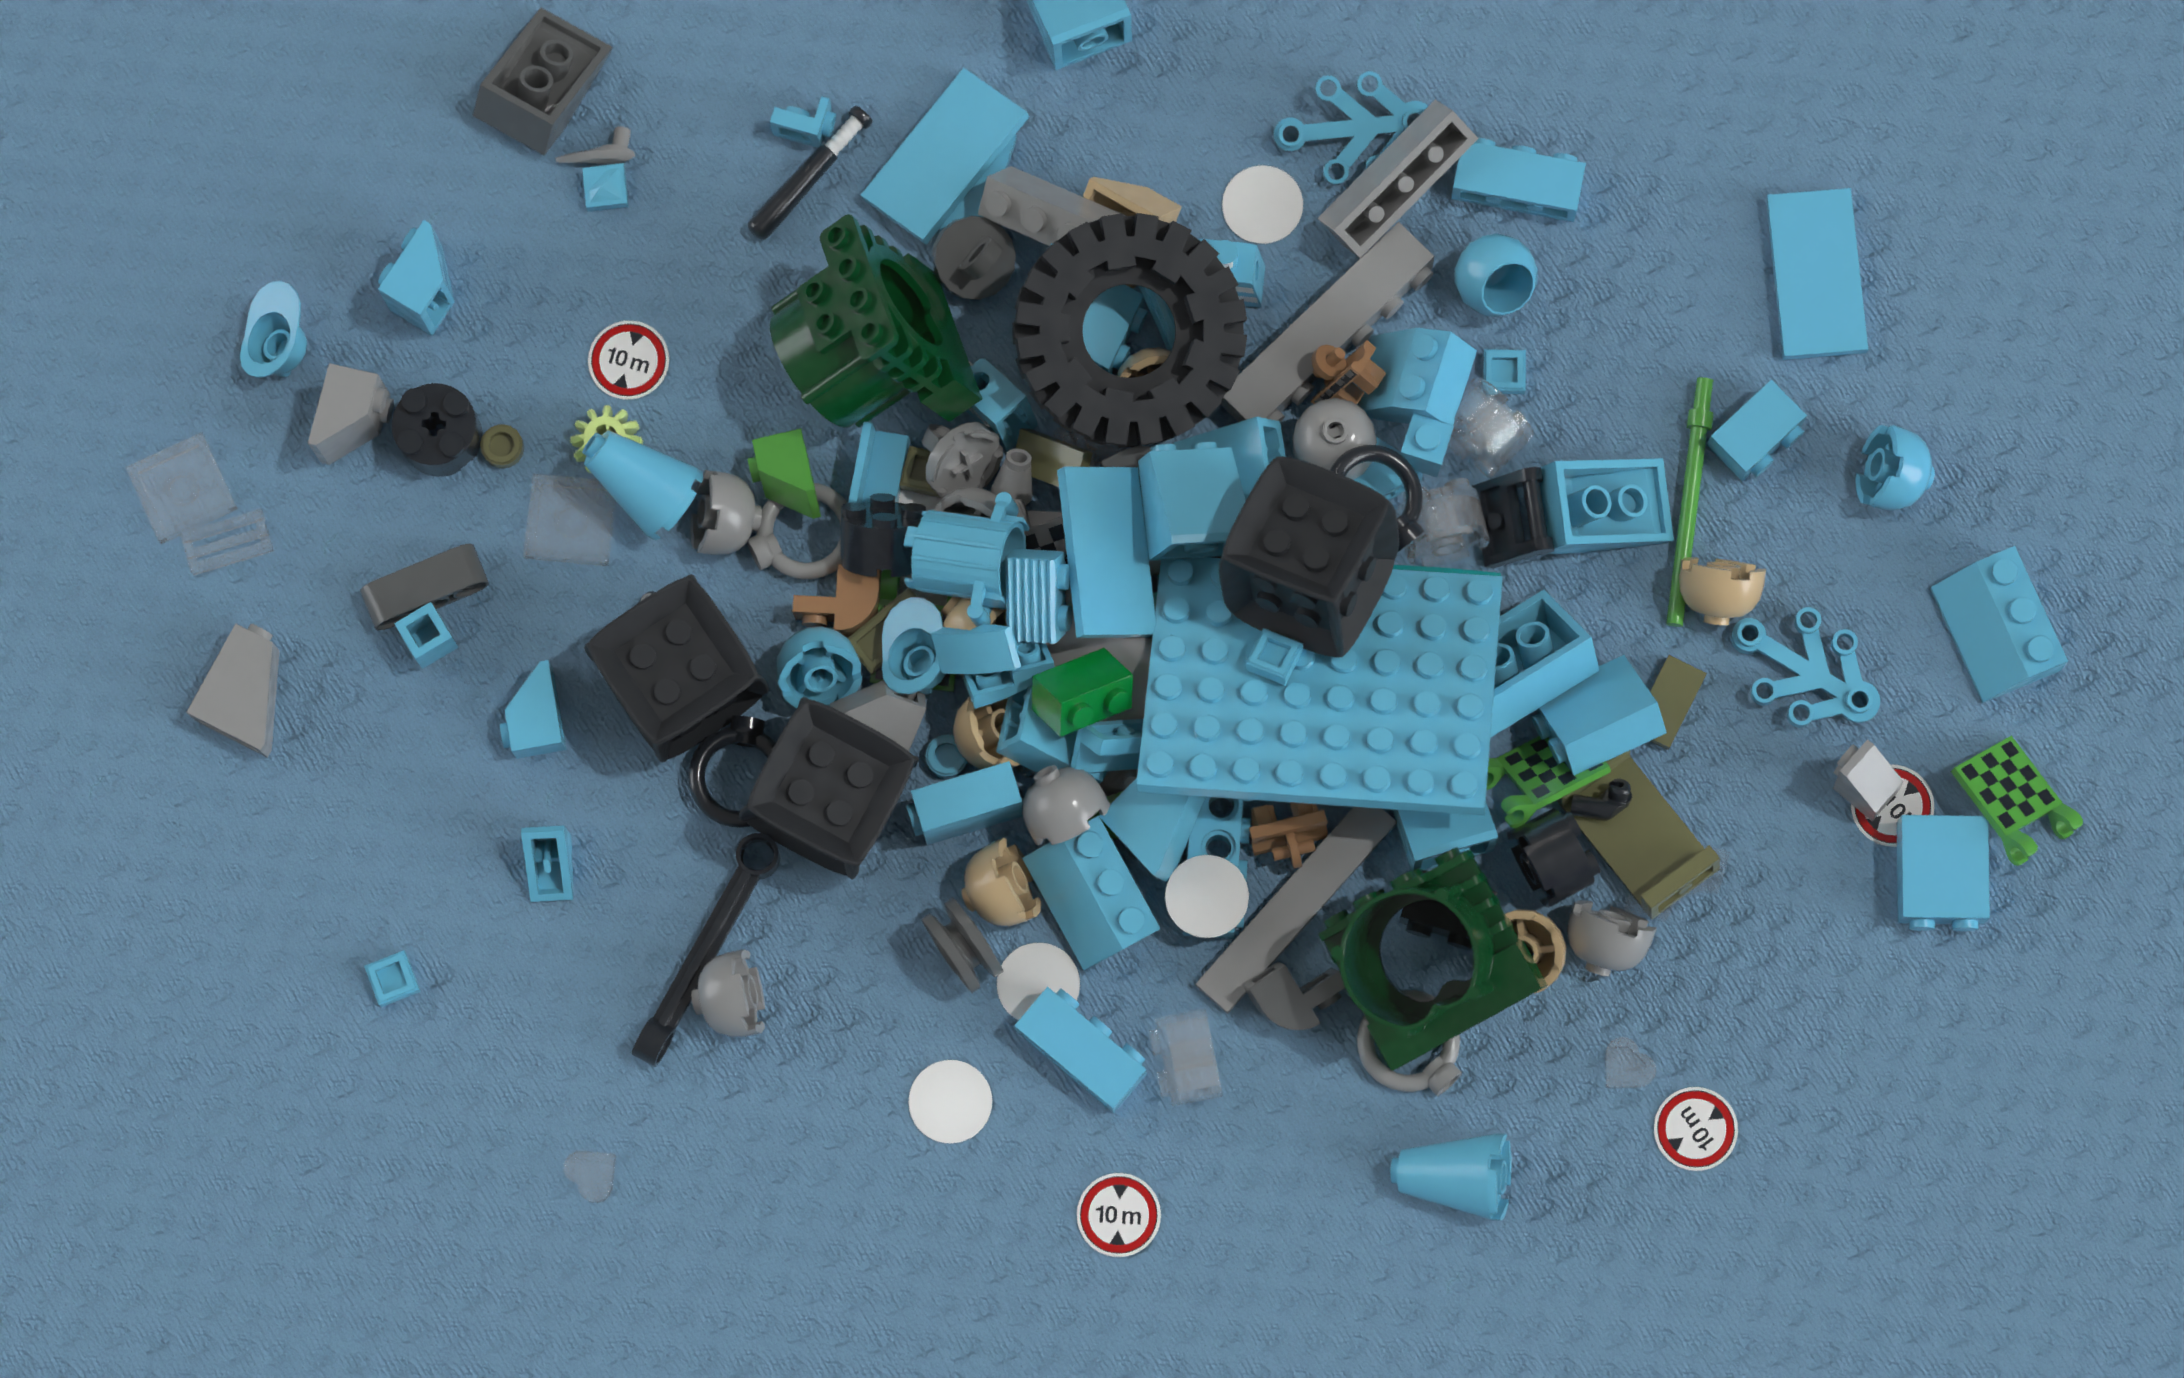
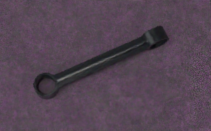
(660, 1028)

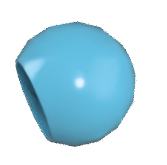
(1496, 275)

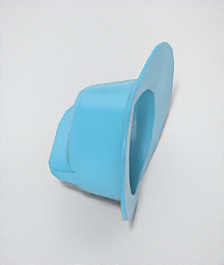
(272, 333)
(908, 647)

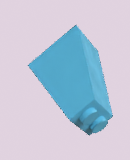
(1081, 27)
(1110, 324)
(1189, 500)
(1435, 833)

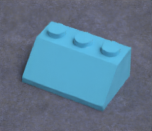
(1999, 625)
(1091, 894)

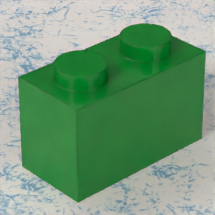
(1082, 692)

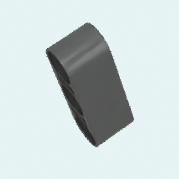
(434, 580)

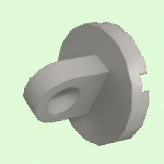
(961, 456)

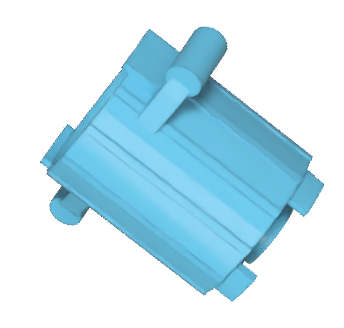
(966, 555)

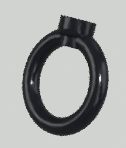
(1408, 526)
(744, 732)

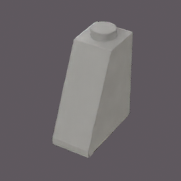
(241, 690)

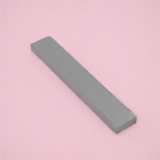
(1295, 904)

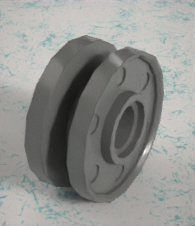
(962, 945)

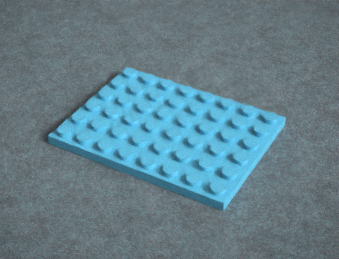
(1380, 728)

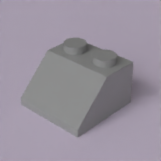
(348, 412)

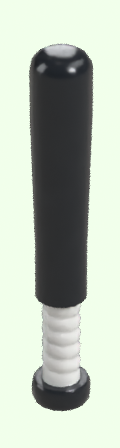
(799, 184)

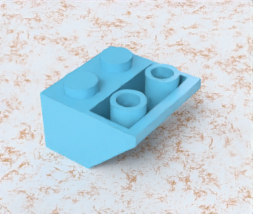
(418, 281)

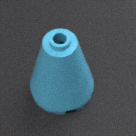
(641, 480)
(1458, 1174)

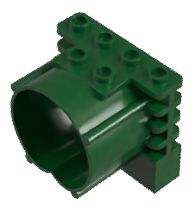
(871, 333)
(1411, 1027)

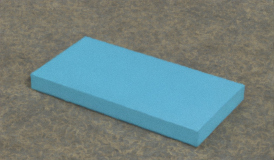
(945, 156)
(1816, 274)
(1107, 552)

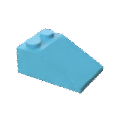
(1422, 375)
(1605, 504)

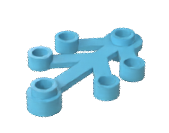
(1363, 125)
(1811, 673)

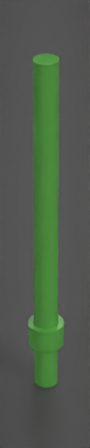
(1699, 422)

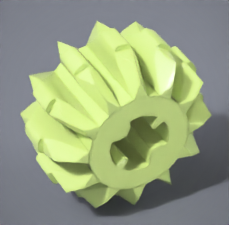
(616, 424)

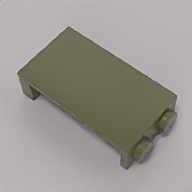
(1645, 841)

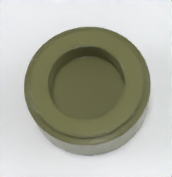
(502, 446)

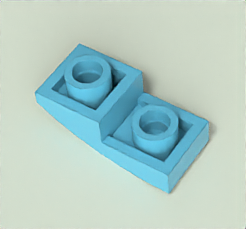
(976, 651)
(996, 686)

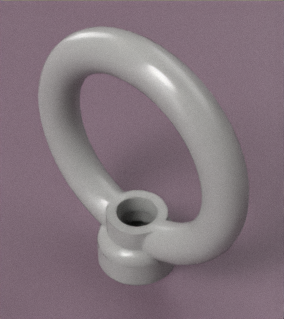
(768, 552)
(1437, 1075)

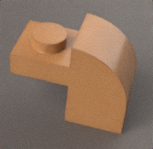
(852, 607)

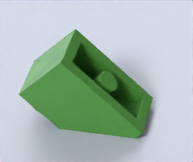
(785, 471)

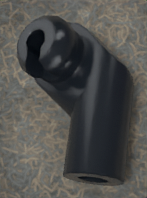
(1606, 805)

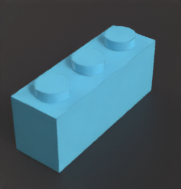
(1519, 180)
(1082, 1048)

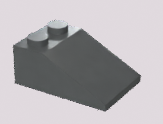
(540, 81)

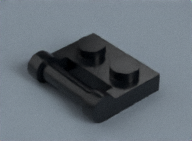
(1504, 520)

